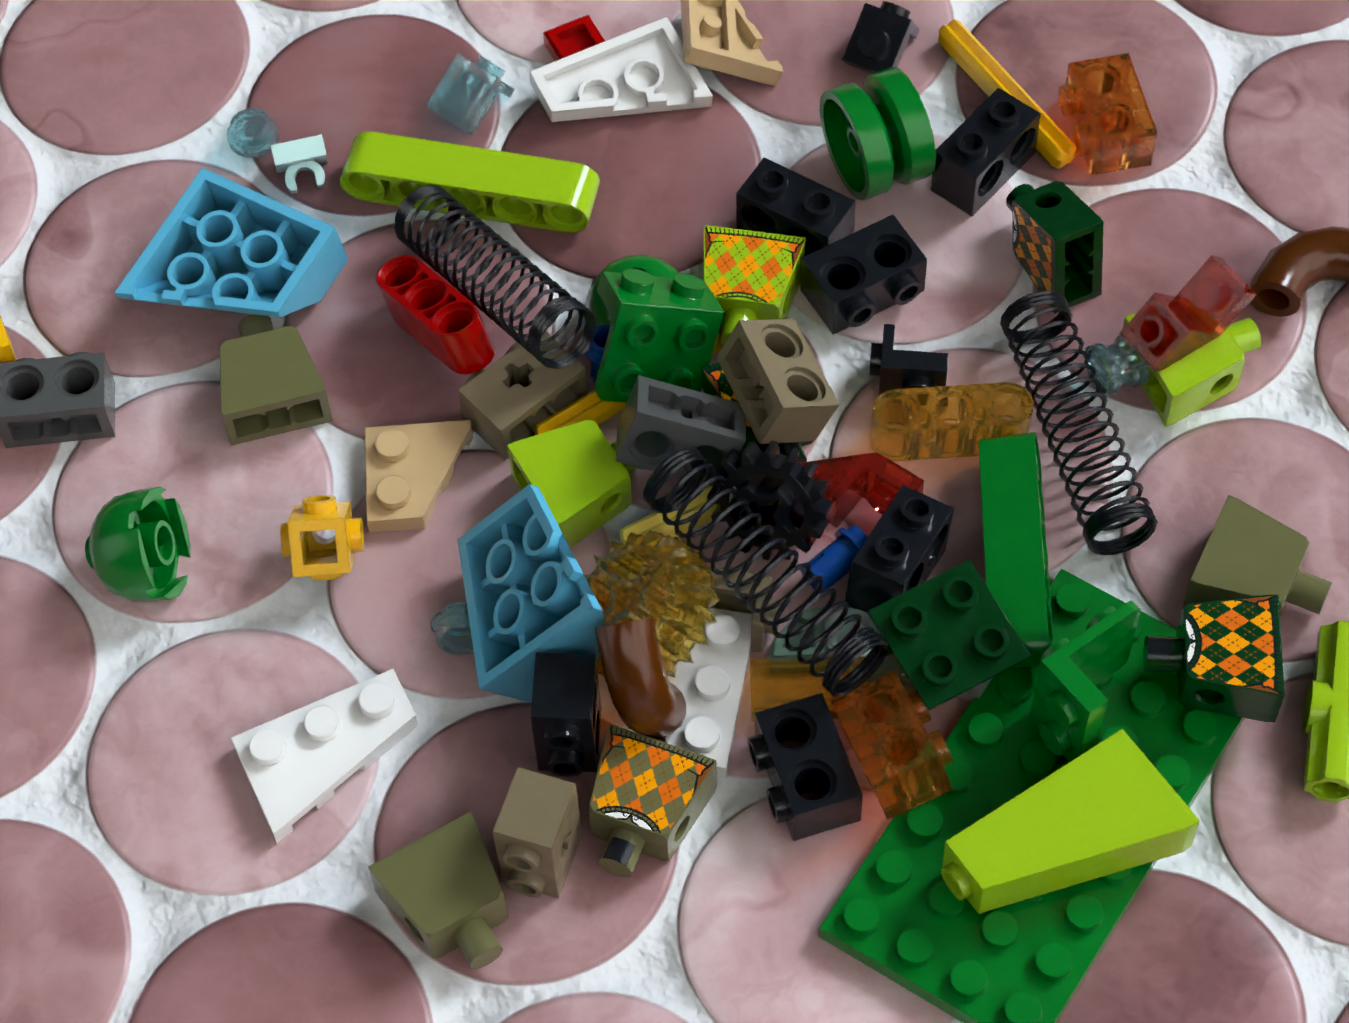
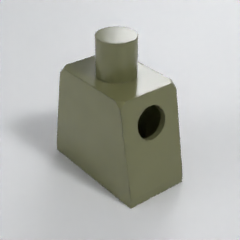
(269, 382)
(1255, 557)
(445, 892)

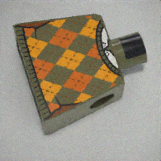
(646, 798)

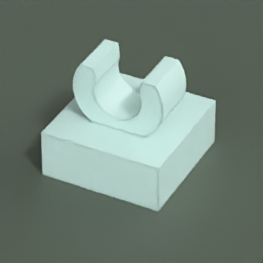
(300, 156)

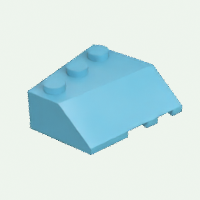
(236, 253)
(524, 594)

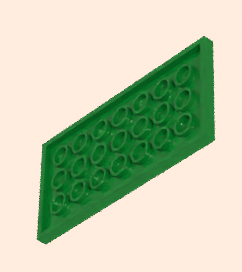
(1034, 953)

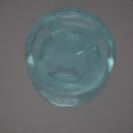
(1117, 366)

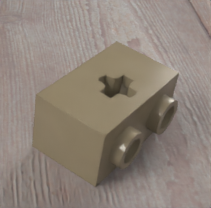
(519, 394)
(537, 833)

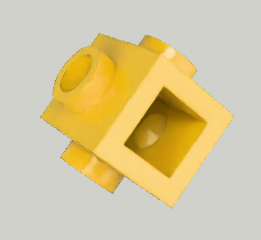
(319, 556)

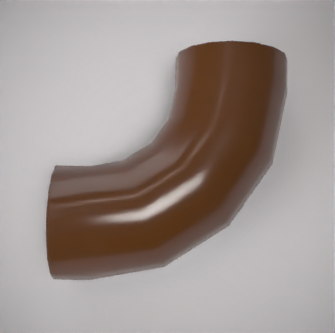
(1298, 266)
(638, 678)

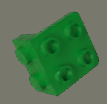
(657, 331)
(1066, 697)

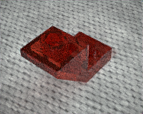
(1180, 324)
(862, 476)

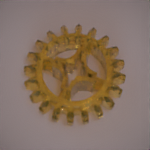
(660, 581)

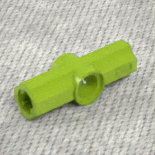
(1328, 717)

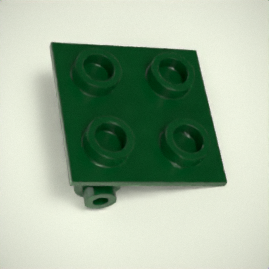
(948, 635)

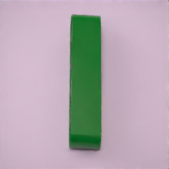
(1017, 538)

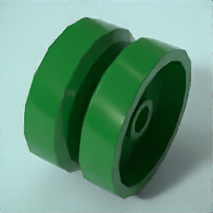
(877, 133)

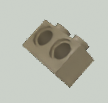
(777, 381)

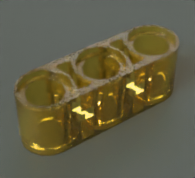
(923, 416)

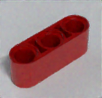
(435, 314)

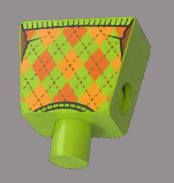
(751, 273)

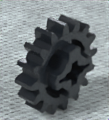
(779, 492)

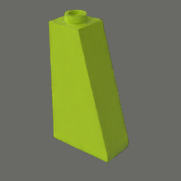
(1070, 828)

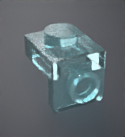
(468, 91)

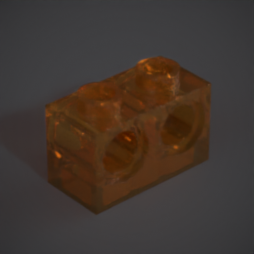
(1108, 114)
(893, 745)

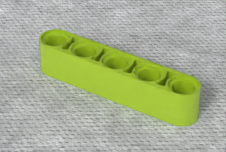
(486, 181)

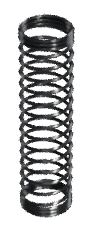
(547, 314)
(1048, 333)
(845, 652)

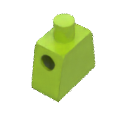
(1202, 374)
(575, 475)

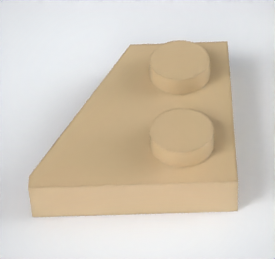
(725, 41)
(409, 470)

